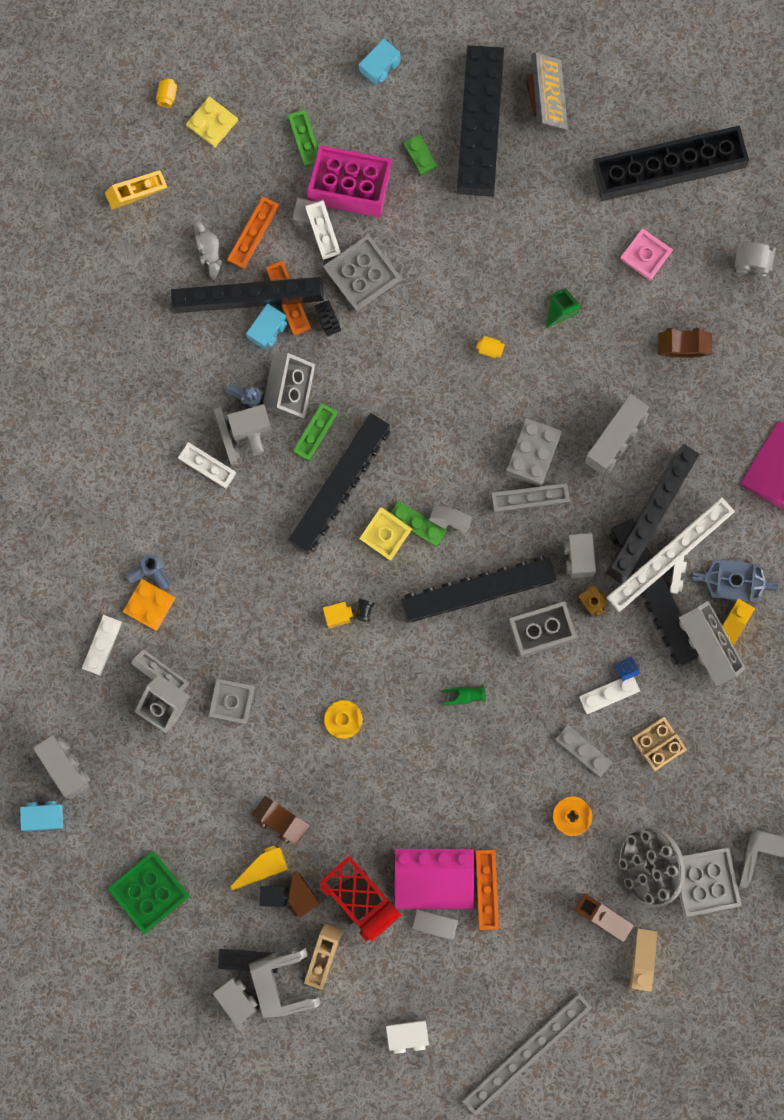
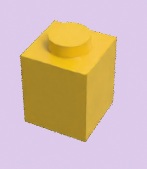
(337, 614)

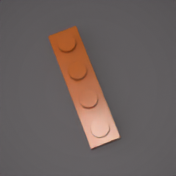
(253, 233)
(294, 312)
(487, 889)

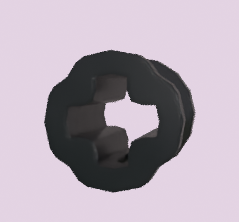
(364, 610)

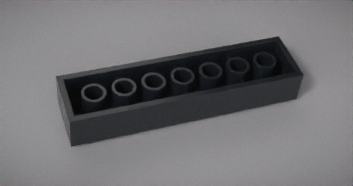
(480, 121)
(670, 163)

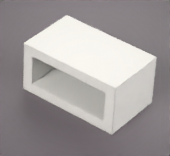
(407, 1036)

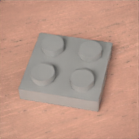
(231, 701)

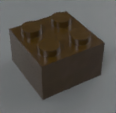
(360, 898)

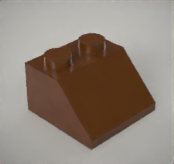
(301, 897)

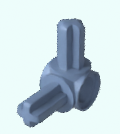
(249, 397)
(156, 572)

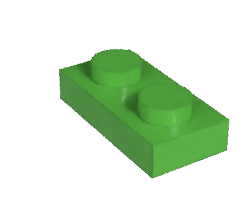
(420, 155)

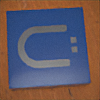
(627, 669)

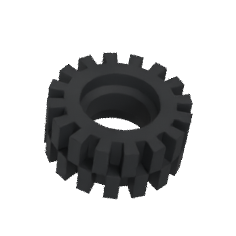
(327, 318)

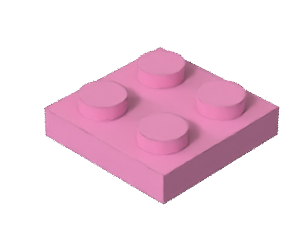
(646, 254)

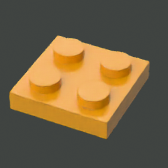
(149, 604)

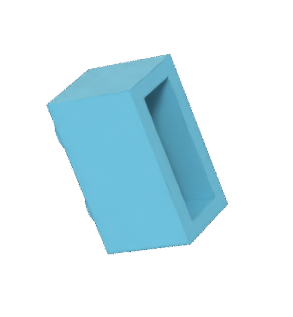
(380, 62)
(266, 327)
(41, 817)

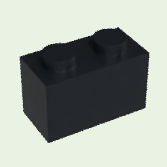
(273, 896)

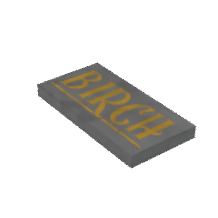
(549, 92)

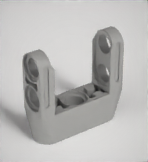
(761, 843)
(267, 989)

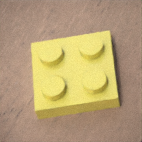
(212, 122)
(386, 533)

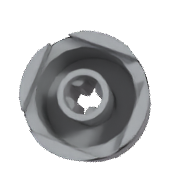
(755, 259)

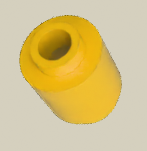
(166, 93)
(490, 347)

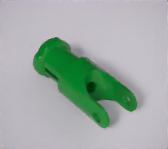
(466, 695)

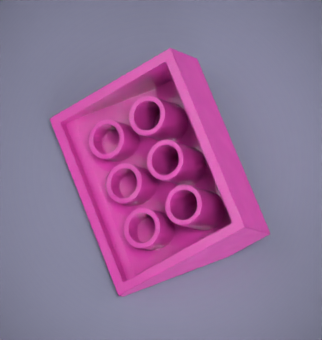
(350, 181)
(767, 471)
(434, 878)

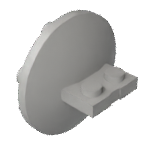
(653, 866)

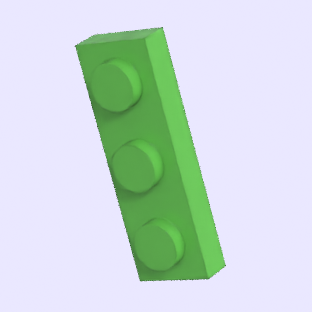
(304, 137)
(315, 432)
(421, 525)

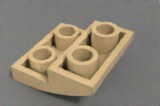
(658, 743)

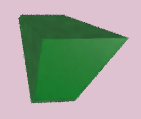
(561, 307)

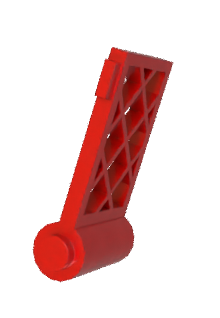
(377, 919)

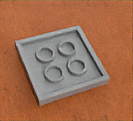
(362, 273)
(709, 883)

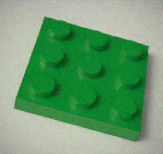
(149, 892)

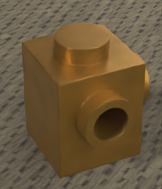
(593, 601)

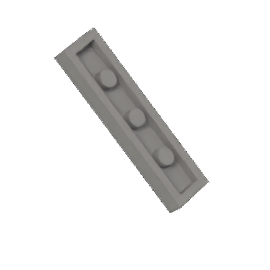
(530, 498)

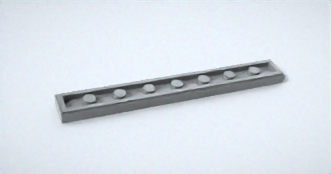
(526, 1054)

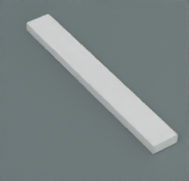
(670, 554)

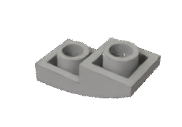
(447, 516)
(435, 924)

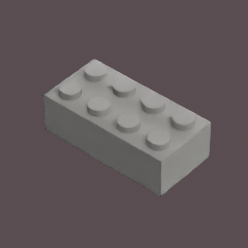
(620, 431)
(711, 644)

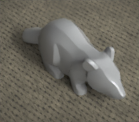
(209, 246)

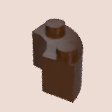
(685, 343)
(280, 820)

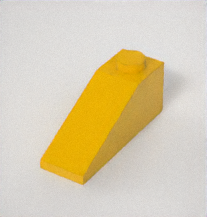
(135, 189)
(737, 619)
(265, 866)

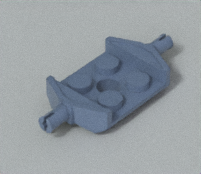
(720, 585)

